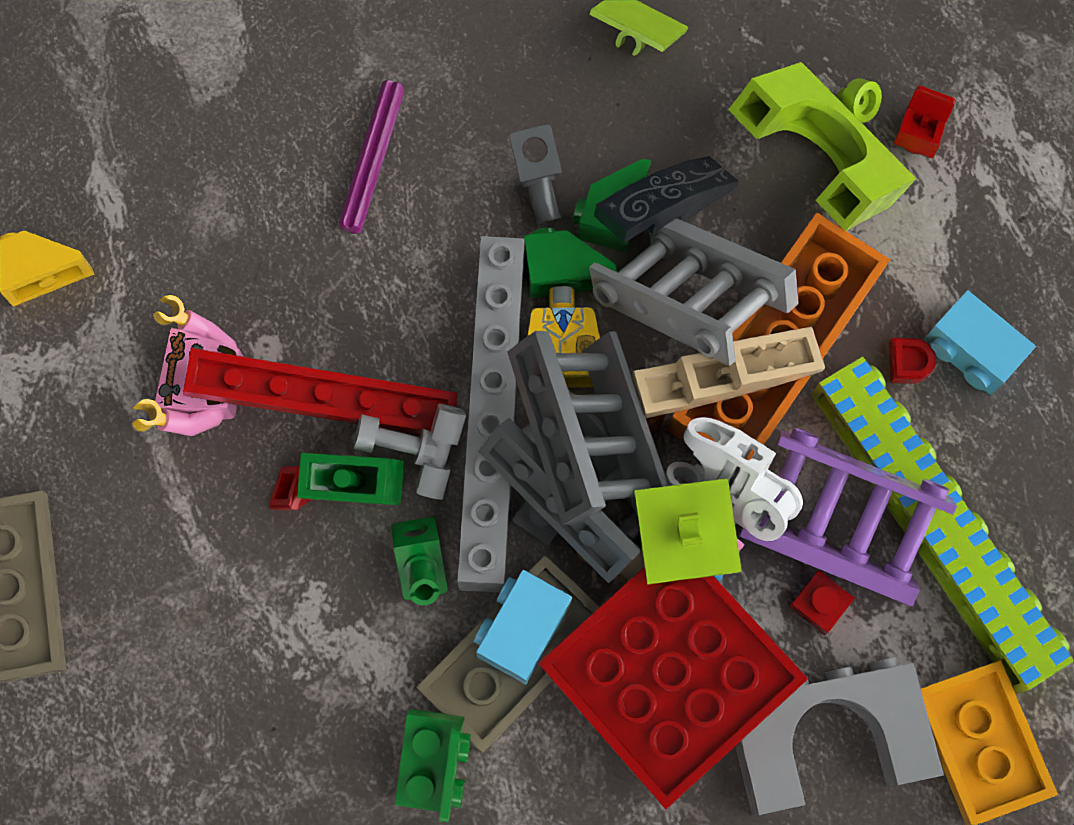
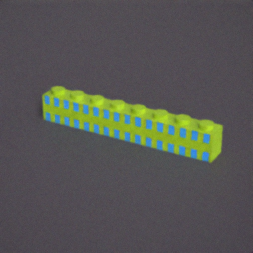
(955, 546)

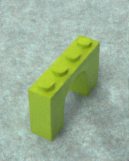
(799, 102)

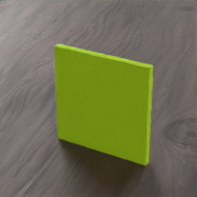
(640, 22)
(687, 531)

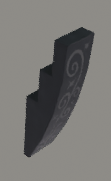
(664, 196)

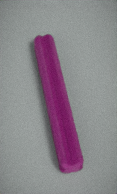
(371, 157)

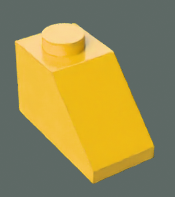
(37, 266)

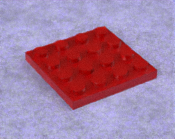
(672, 678)

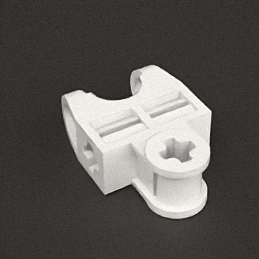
(750, 482)

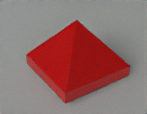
(286, 490)

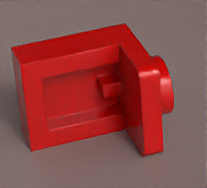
(924, 121)

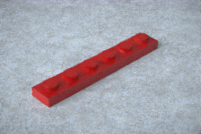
(311, 391)

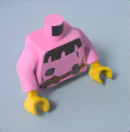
(171, 409)

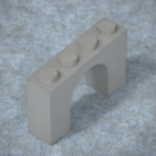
(884, 698)

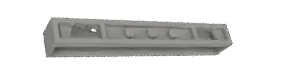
(491, 403)

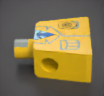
(568, 327)

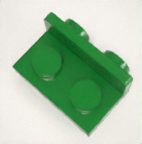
(430, 762)

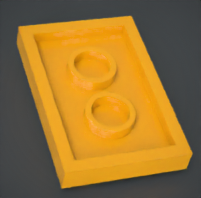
(986, 744)

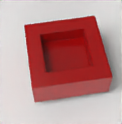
(822, 602)

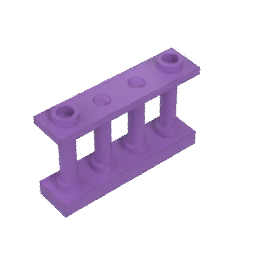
(852, 560)

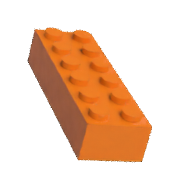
(832, 282)

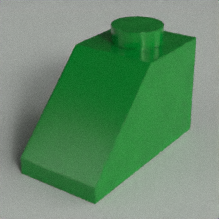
(591, 228)
(559, 260)
(350, 479)

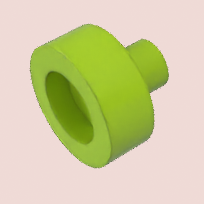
(861, 98)

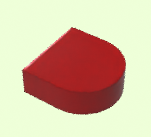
(910, 360)

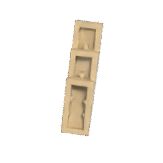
(704, 380)

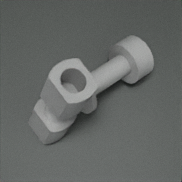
(429, 449)

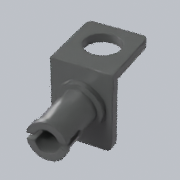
(538, 175)

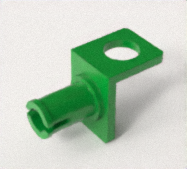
(419, 561)

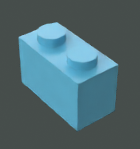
(979, 343)
(522, 626)

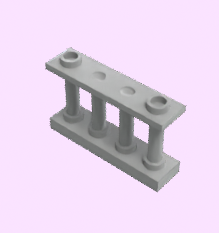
(704, 254)

